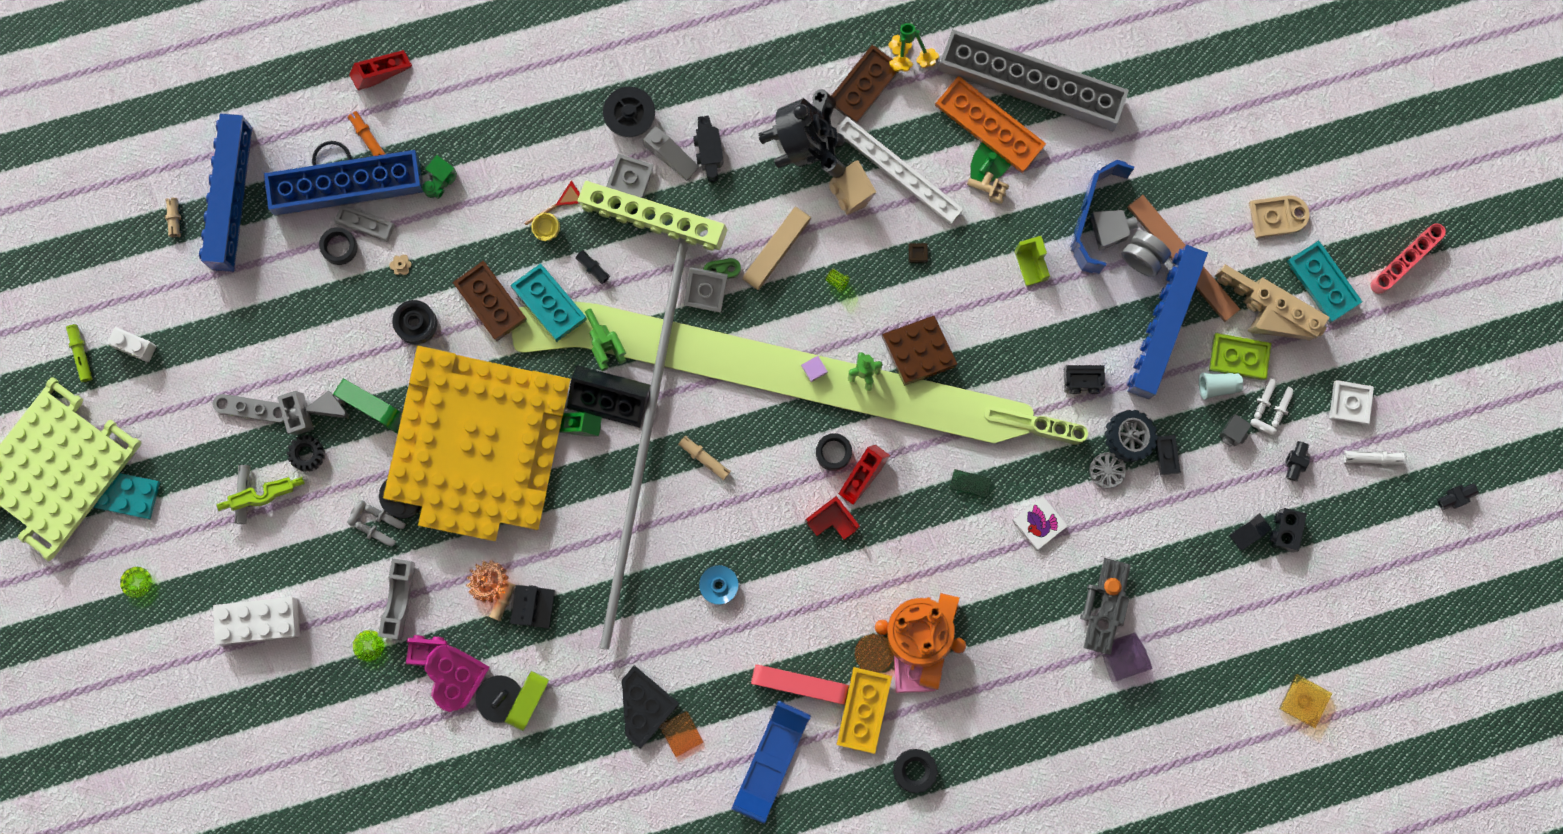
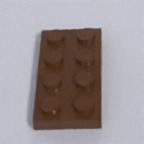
(864, 84)
(489, 301)

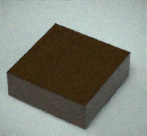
(918, 252)

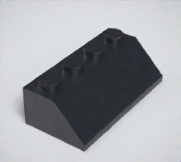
(608, 396)

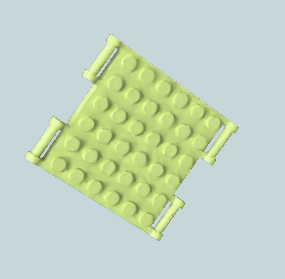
(57, 467)

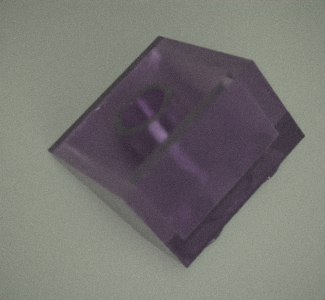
(1126, 658)

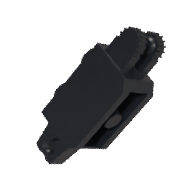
(710, 149)

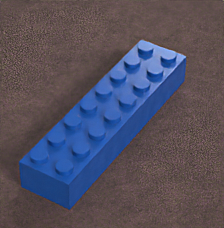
(343, 182)
(226, 192)
(1167, 322)

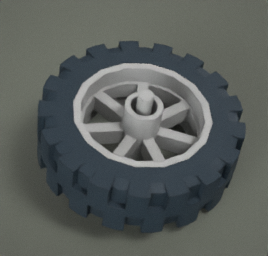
(1114, 435)

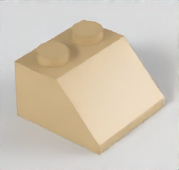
(852, 188)

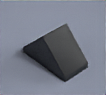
(1250, 531)

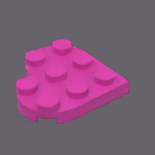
(454, 676)

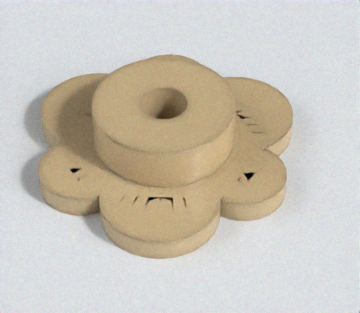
(404, 268)

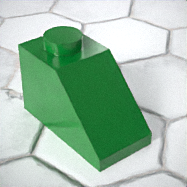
(581, 424)

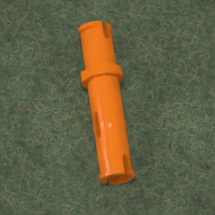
(364, 132)

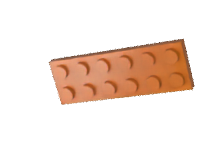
(990, 124)

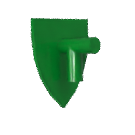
(985, 161)

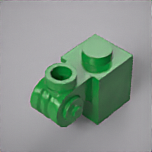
(442, 175)

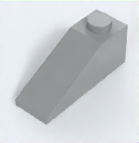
(670, 153)

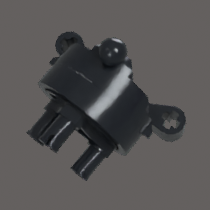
(807, 134)

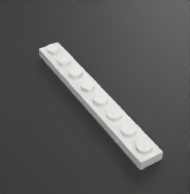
(899, 170)

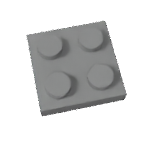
(630, 175)
(705, 289)

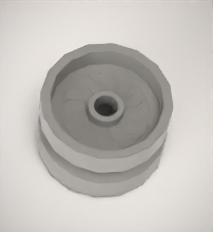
(1146, 253)

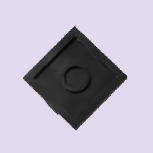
(532, 606)

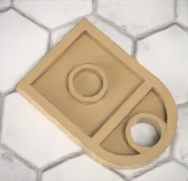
(1277, 216)

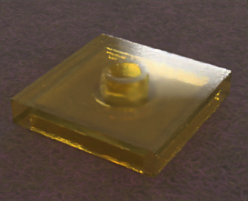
(1305, 701)

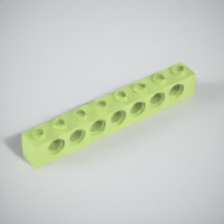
(592, 192)

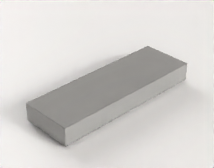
(364, 223)

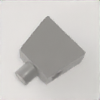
(1111, 227)

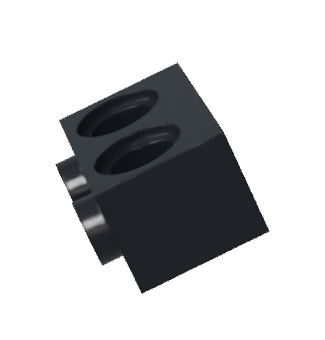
(1293, 532)

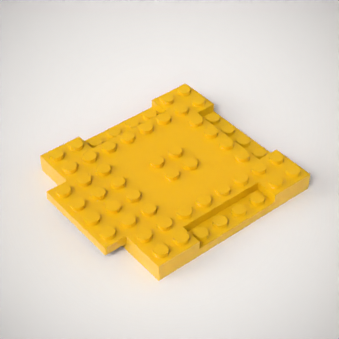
(475, 443)

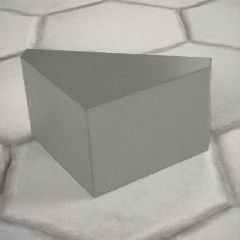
(327, 406)

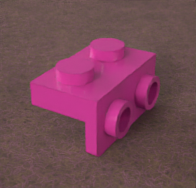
(420, 648)

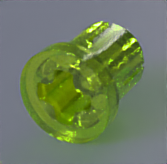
(837, 280)

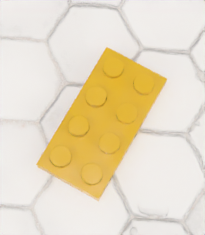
(864, 710)

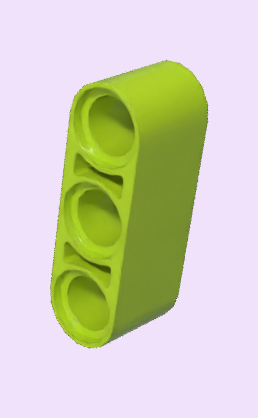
(527, 700)

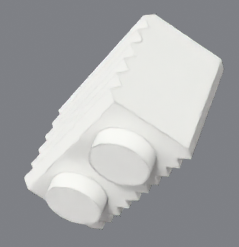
(131, 344)

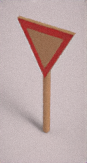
(568, 197)

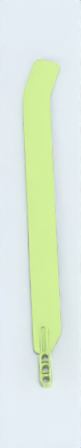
(780, 371)

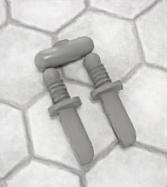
(372, 532)

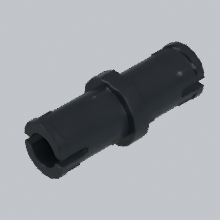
(592, 267)

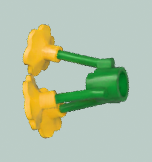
(902, 44)

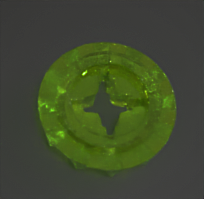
(128, 578)
(377, 645)

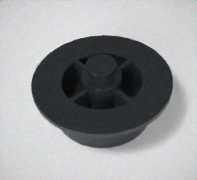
(628, 111)

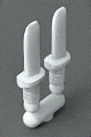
(1264, 401)

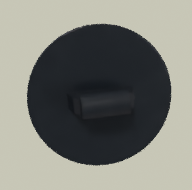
(497, 697)

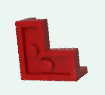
(834, 515)

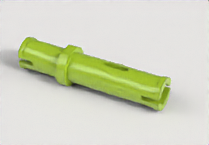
(77, 347)

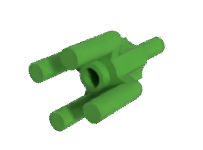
(604, 341)
(865, 369)

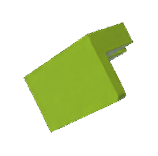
(1031, 260)

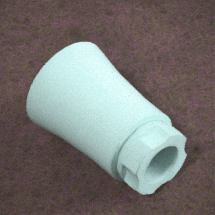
(1219, 384)

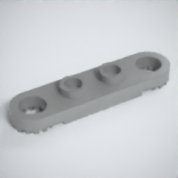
(248, 408)

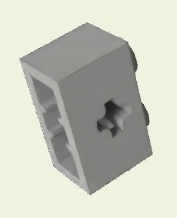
(294, 413)

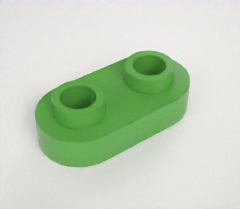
(722, 266)

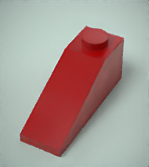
(378, 69)
(864, 473)

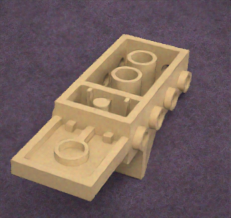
(1278, 310)

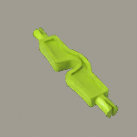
(249, 496)

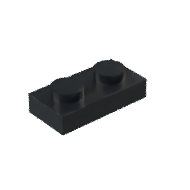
(1167, 455)

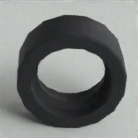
(331, 233)
(819, 451)

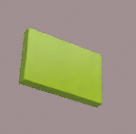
(1240, 356)

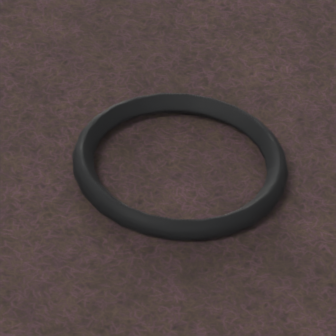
(330, 143)

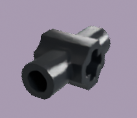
(1297, 461)
(1458, 496)

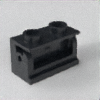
(1084, 378)

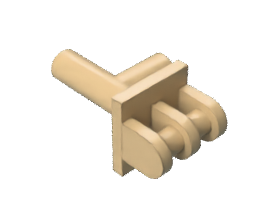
(992, 190)

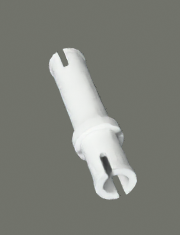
(1374, 457)

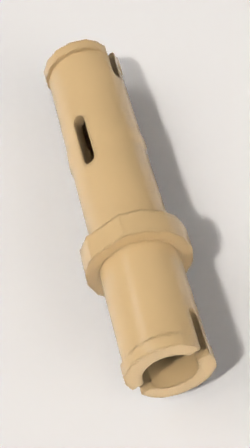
(703, 457)

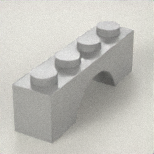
(400, 585)

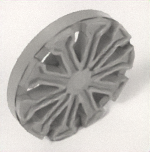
(1107, 470)

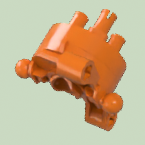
(923, 635)

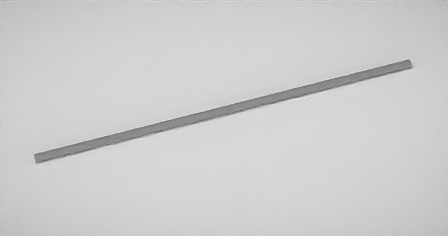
(644, 443)

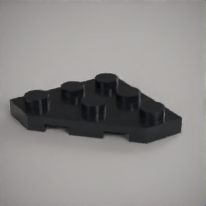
(644, 706)

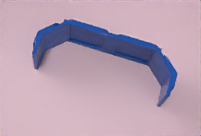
(1087, 264)
(771, 762)

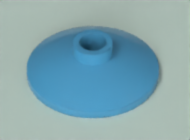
(711, 577)

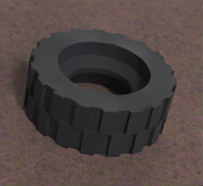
(928, 763)

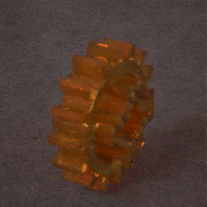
(484, 590)

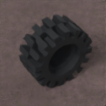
(302, 442)

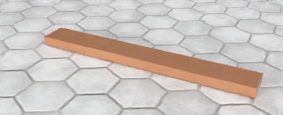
(1206, 284)

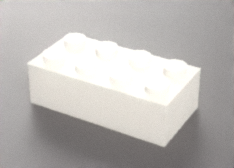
(256, 621)

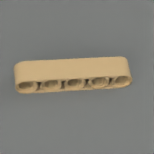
(776, 248)

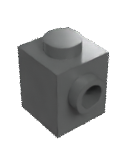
(1235, 431)

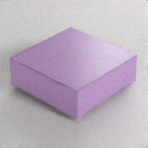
(814, 368)

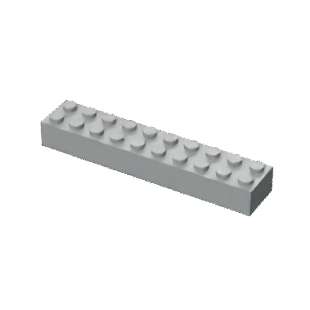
(1033, 80)

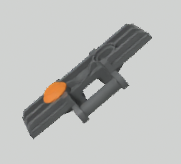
(1113, 606)

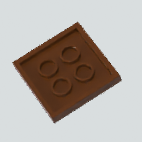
(919, 350)

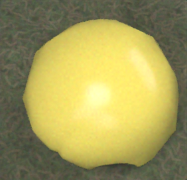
(545, 226)

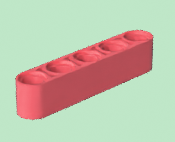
(1415, 254)
(800, 684)

